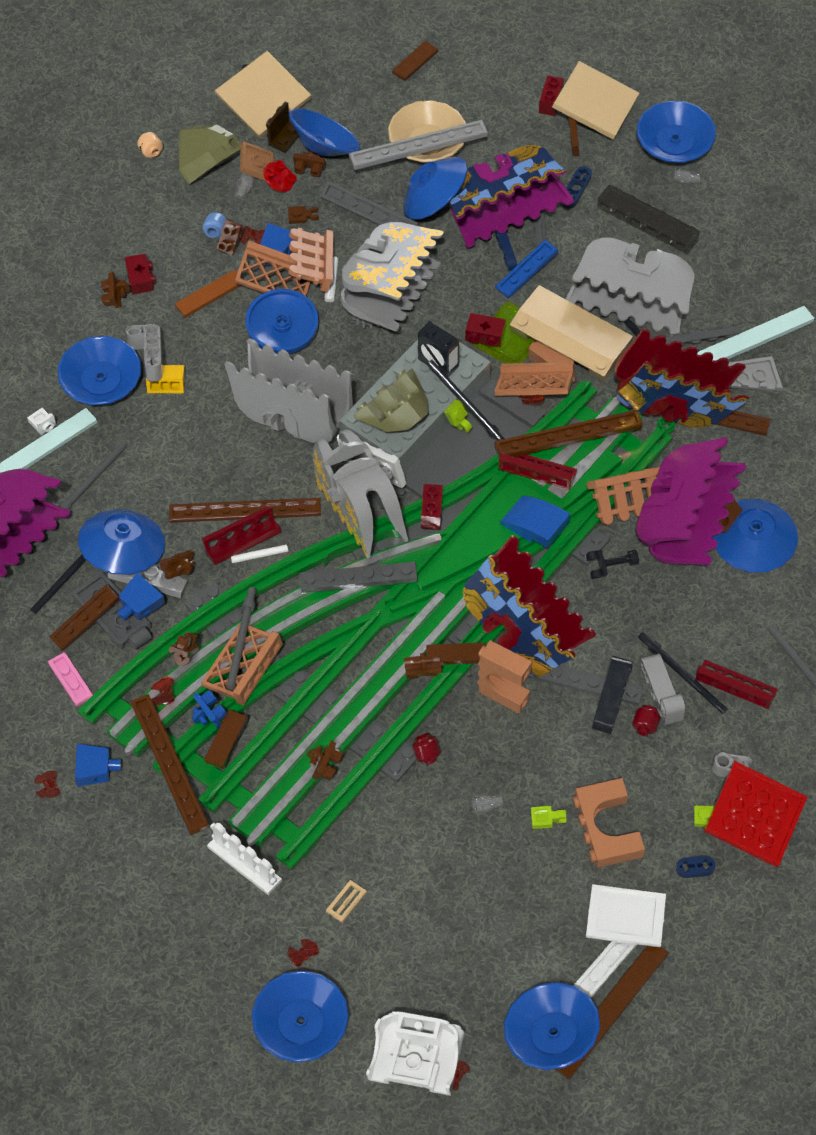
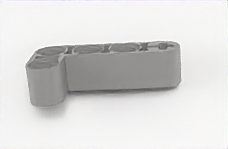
(148, 338)
(669, 704)

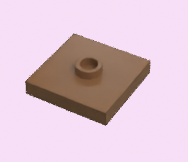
(254, 159)

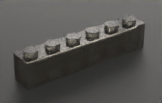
(648, 219)

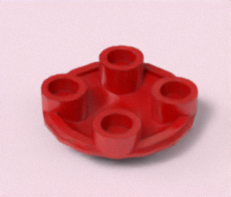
(279, 176)

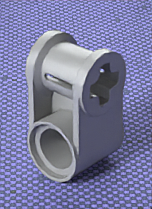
(728, 760)

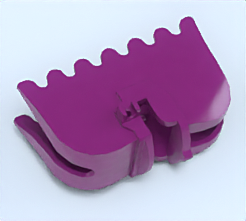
(688, 503)
(24, 513)

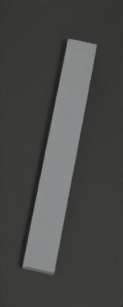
(418, 144)

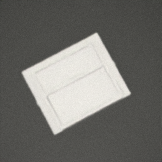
(626, 915)

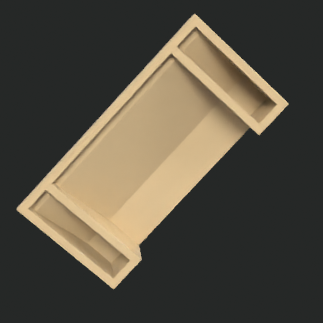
(571, 332)

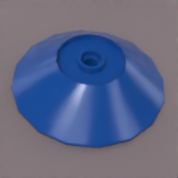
(672, 121)
(322, 133)
(434, 186)
(102, 358)
(121, 541)
(762, 547)
(298, 997)
(548, 1010)

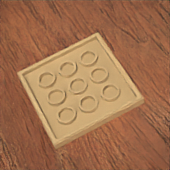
(260, 90)
(595, 100)

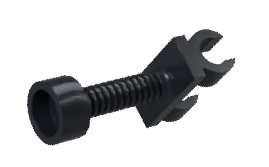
(631, 558)

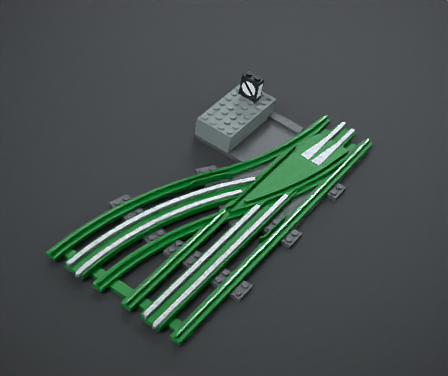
(416, 612)

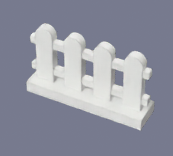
(243, 859)

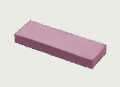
(70, 679)

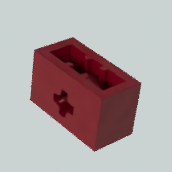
(550, 92)
(139, 274)
(485, 330)
(431, 506)

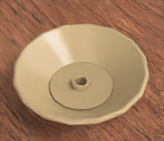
(424, 118)

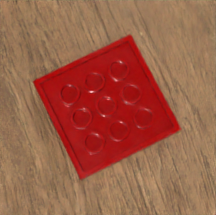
(755, 814)

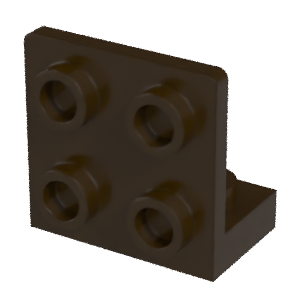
(280, 130)

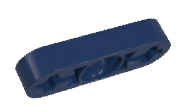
(576, 180)
(505, 246)

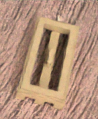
(329, 910)

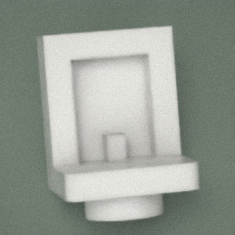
(42, 421)

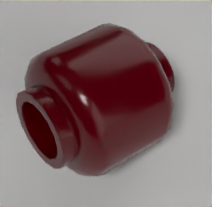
(646, 720)
(426, 748)

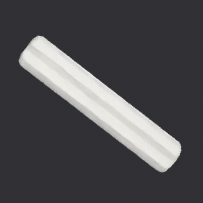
(330, 294)

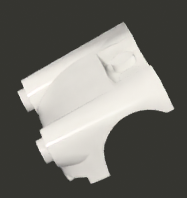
(416, 1051)

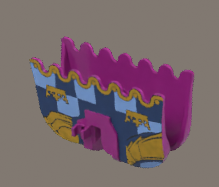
(517, 190)

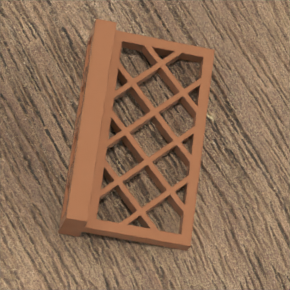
(272, 257)
(540, 373)
(254, 672)

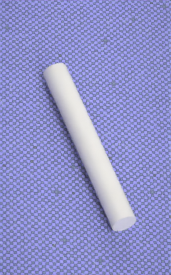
(259, 553)

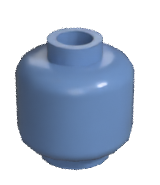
(213, 225)

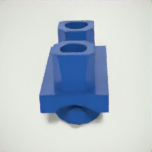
(214, 715)

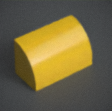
(171, 382)

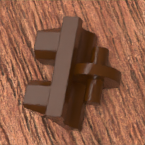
(309, 160)
(229, 237)
(116, 290)
(178, 564)
(184, 648)
(422, 666)
(329, 754)

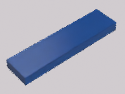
(526, 269)

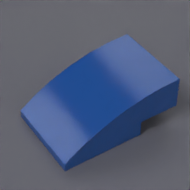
(536, 520)

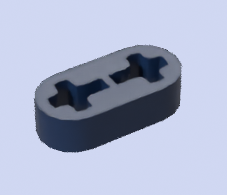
(695, 862)

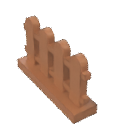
(321, 250)
(619, 495)

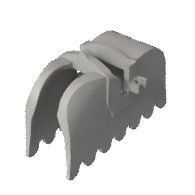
(647, 291)
(291, 393)

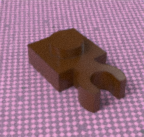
(300, 214)

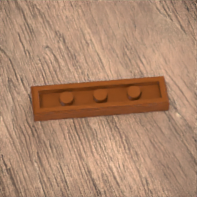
(208, 294)

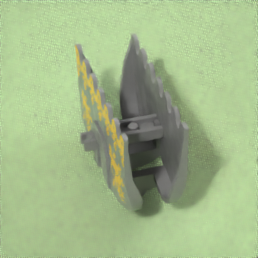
(387, 272)
(352, 482)

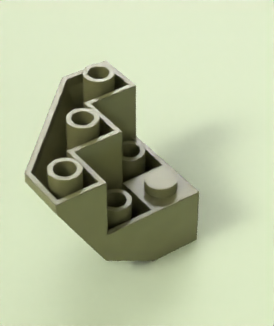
(203, 149)
(396, 406)

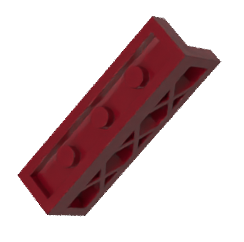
(538, 470)
(241, 538)
(736, 687)

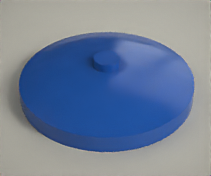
(282, 320)

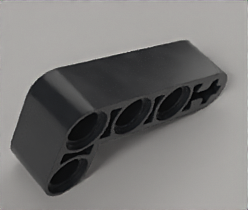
(612, 694)

